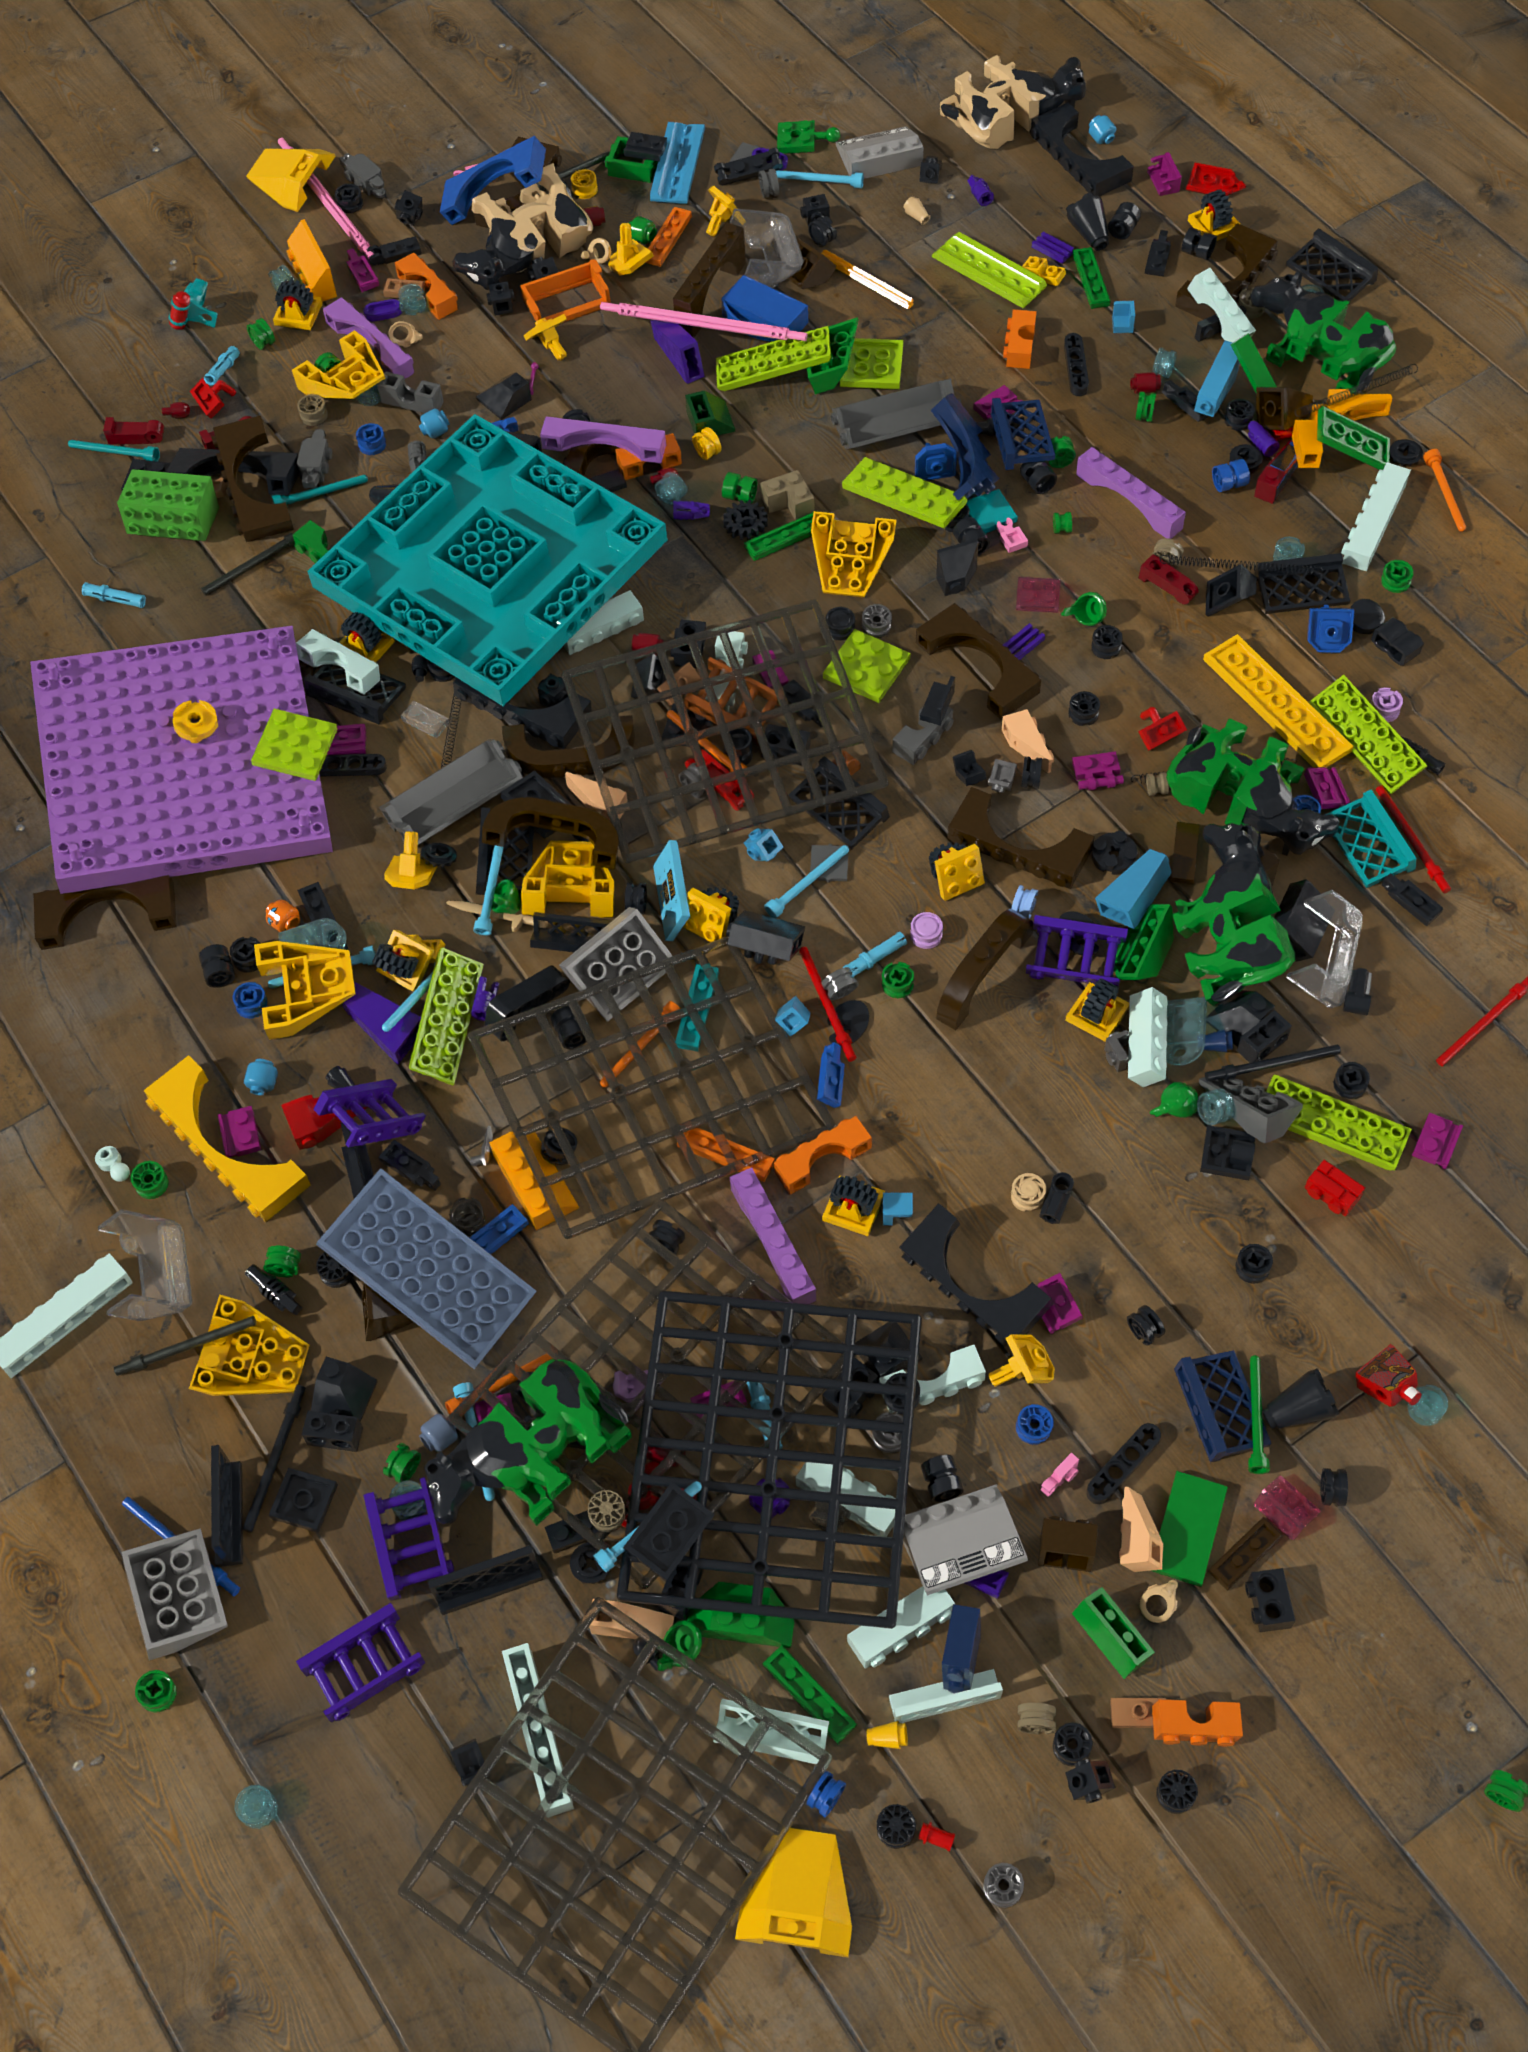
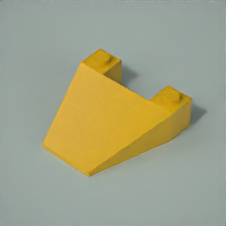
(346, 379)
(567, 875)
(313, 980)

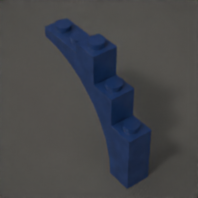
(963, 433)

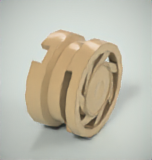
(1027, 1192)

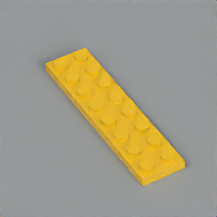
(1278, 703)

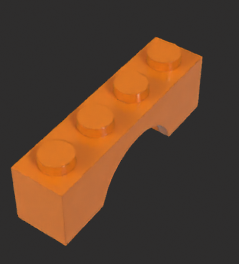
(439, 298)
(846, 1139)

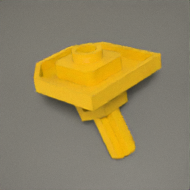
(720, 211)
(629, 253)
(548, 335)
(408, 869)
(1029, 1361)

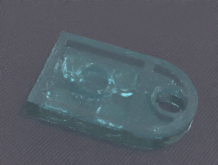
(316, 934)
(1185, 1029)

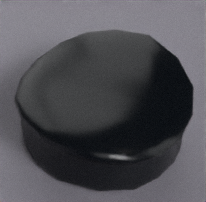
(1367, 616)

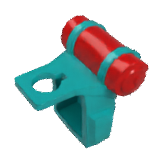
(189, 304)

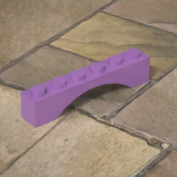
(345, 319)
(566, 433)
(1160, 512)
(773, 1236)

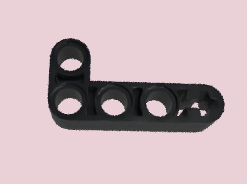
(526, 995)

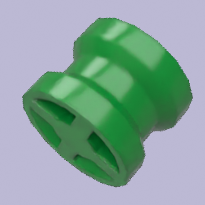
(1062, 522)

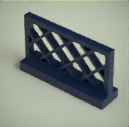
(1007, 433)
(1201, 1405)

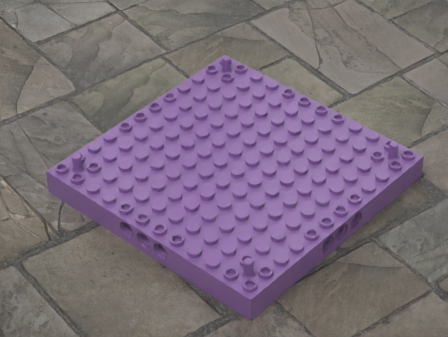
(140, 799)

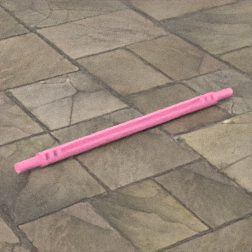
(334, 209)
(704, 321)

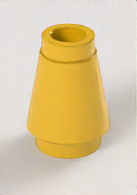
(888, 1735)

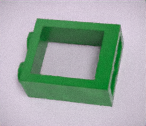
(627, 169)

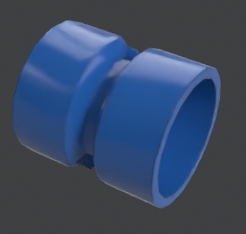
(1231, 475)

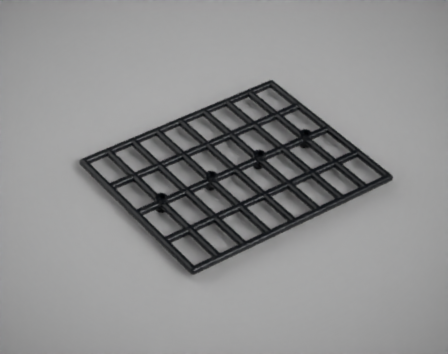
(768, 1490)

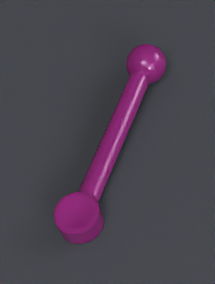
(534, 366)

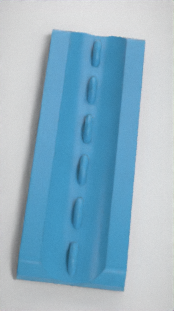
(678, 163)

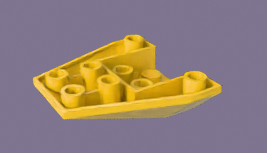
(285, 172)
(850, 552)
(251, 1360)
(800, 1897)

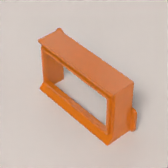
(565, 281)

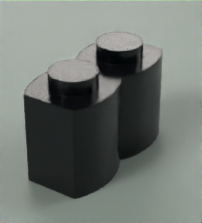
(1397, 641)

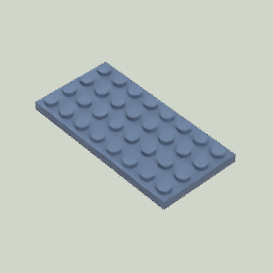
(426, 1268)

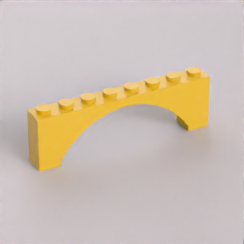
(261, 1186)

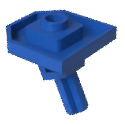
(935, 462)
(1330, 628)

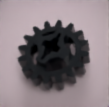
(745, 520)

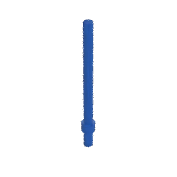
(219, 1574)

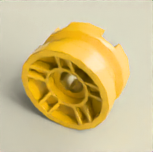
(584, 184)
(706, 443)

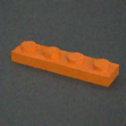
(668, 235)
(706, 1146)

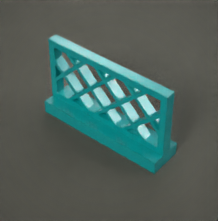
(1388, 834)

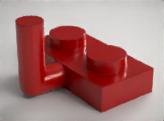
(208, 398)
(1161, 729)

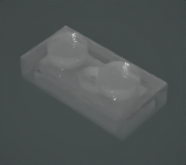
(425, 719)

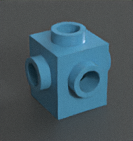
(763, 844)

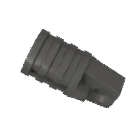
(416, 454)

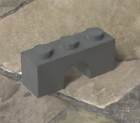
(396, 392)
(914, 744)

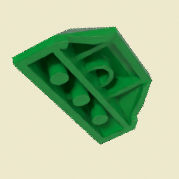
(1146, 945)
(742, 1627)

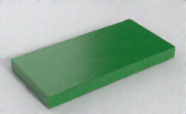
(1353, 438)
(1190, 1527)

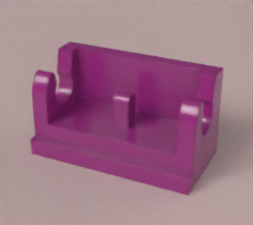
(1165, 175)

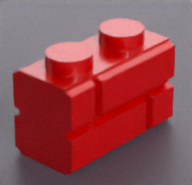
(1334, 1188)

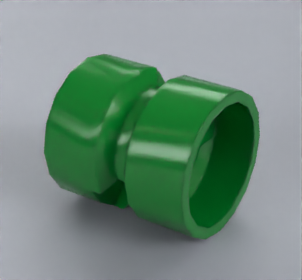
(738, 487)

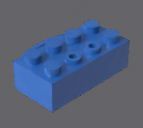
(761, 304)

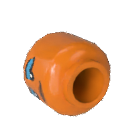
(282, 915)

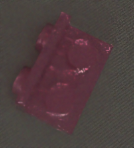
(1038, 594)
(1286, 1507)

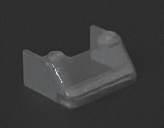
(777, 240)
(1332, 985)
(161, 1265)

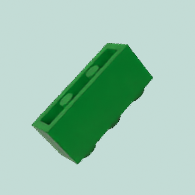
(1113, 1632)

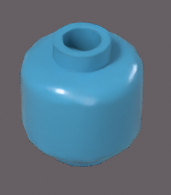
(1102, 129)
(434, 423)
(260, 1076)

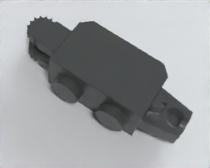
(364, 174)
(314, 459)

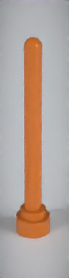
(1433, 460)
(716, 752)
(642, 1043)
(504, 1381)

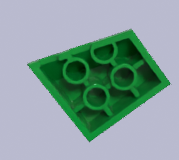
(827, 375)

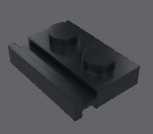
(645, 146)

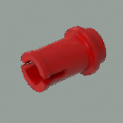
(1282, 434)
(936, 1836)

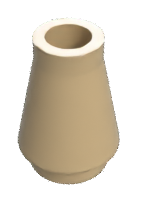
(915, 209)

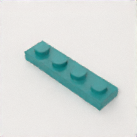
(700, 989)

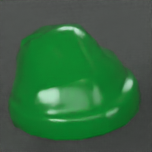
(1088, 609)
(506, 898)
(1177, 1100)
(685, 1638)

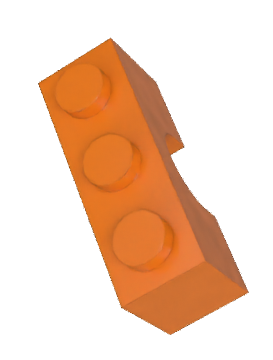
(1020, 339)
(633, 467)
(1174, 1725)

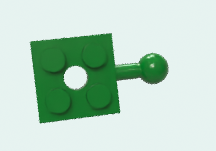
(806, 139)

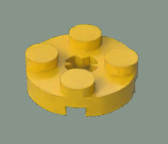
(195, 731)

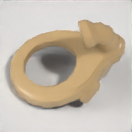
(592, 252)
(412, 337)
(1167, 1591)

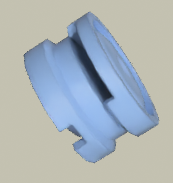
(1024, 901)

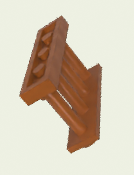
(699, 705)

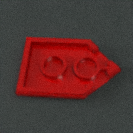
(1210, 178)

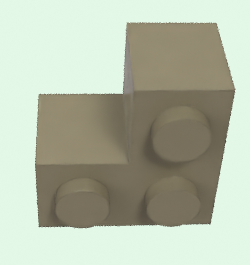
(787, 491)

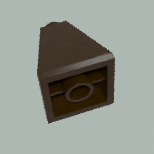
(1278, 405)
(380, 1315)

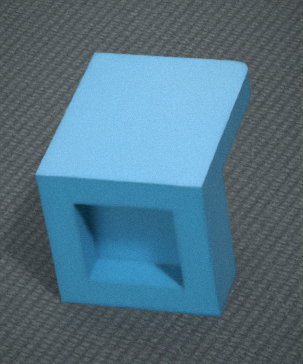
(1123, 317)
(792, 1016)
(896, 1206)

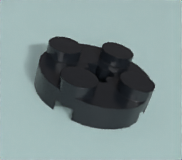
(1114, 842)

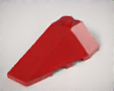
(307, 1125)

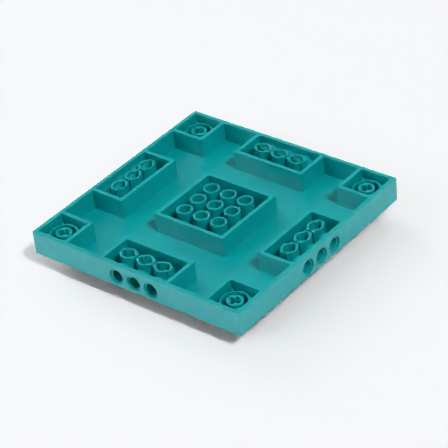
(488, 558)

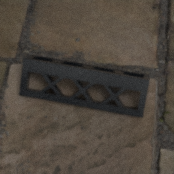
(557, 937)

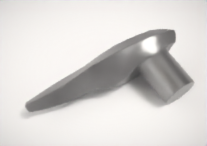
(486, 1152)

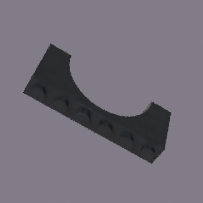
(1092, 174)
(275, 467)
(552, 724)
(928, 1250)

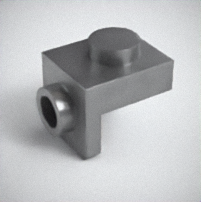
(1002, 776)
(1114, 1050)

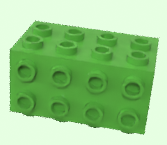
(168, 505)

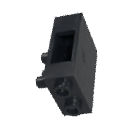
(1302, 924)
(765, 936)

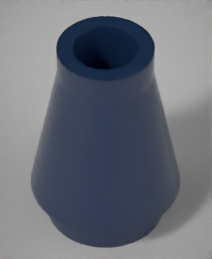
(1219, 1041)

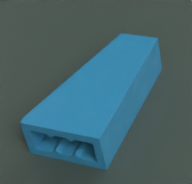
(1218, 381)
(1135, 889)

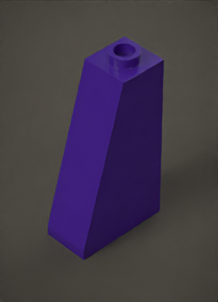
(679, 348)
(372, 1011)

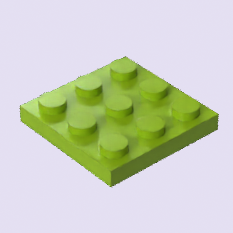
(874, 364)
(869, 665)
(294, 744)

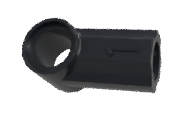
(1357, 996)
(1057, 1199)

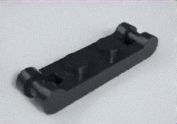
(748, 167)

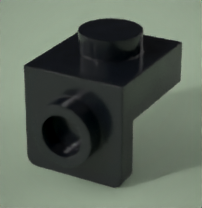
(930, 169)
(967, 769)
(467, 1760)

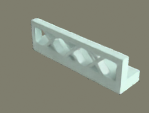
(936, 1700)
(773, 1742)

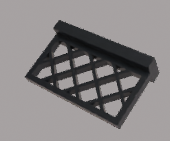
(1342, 257)
(1328, 563)
(347, 699)
(867, 801)
(485, 856)
(357, 1164)
(226, 1509)
(486, 1580)

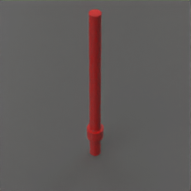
(1434, 871)
(1515, 993)
(842, 1037)

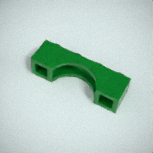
(311, 541)

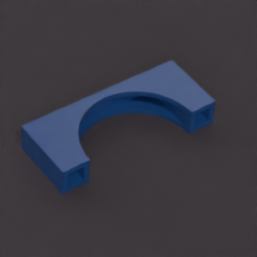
(523, 159)

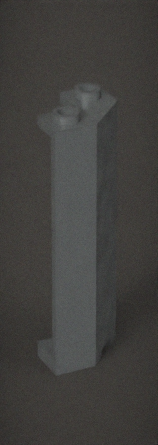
(890, 414)
(452, 791)

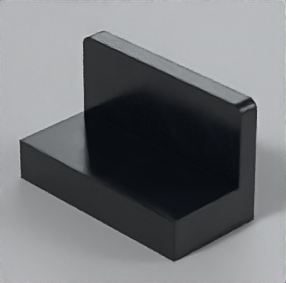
(650, 674)
(938, 702)

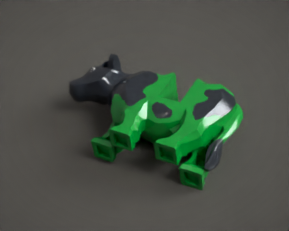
(1318, 329)
(1257, 786)
(1238, 911)
(509, 1457)

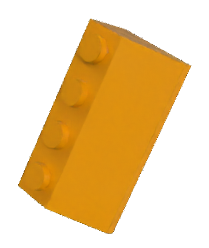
(310, 262)
(522, 1180)

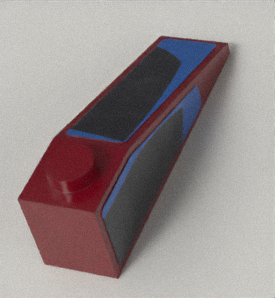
(1276, 474)

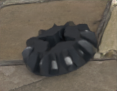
(1400, 446)
(1254, 455)
(446, 854)
(578, 1565)

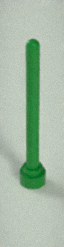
(1258, 1462)

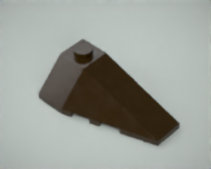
(815, 268)

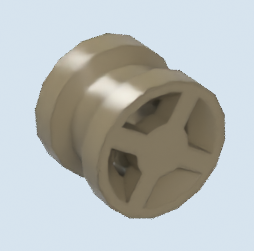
(1157, 784)

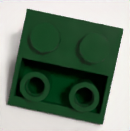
(708, 411)

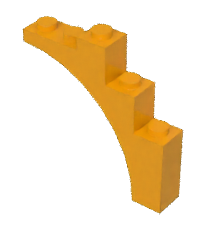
(1361, 406)

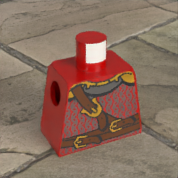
(1389, 1378)

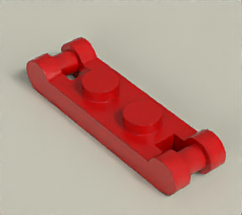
(727, 789)

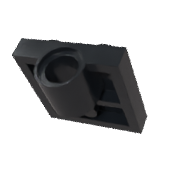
(1227, 1152)

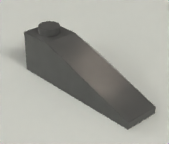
(1257, 1111)

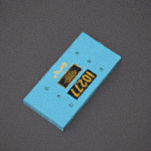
(671, 890)

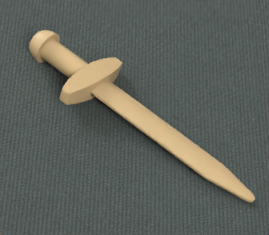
(517, 919)

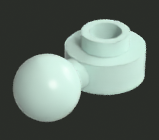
(110, 1160)

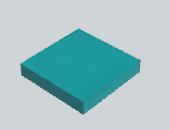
(990, 509)

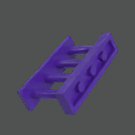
(1067, 929)
(370, 1096)
(389, 1557)
(338, 1650)

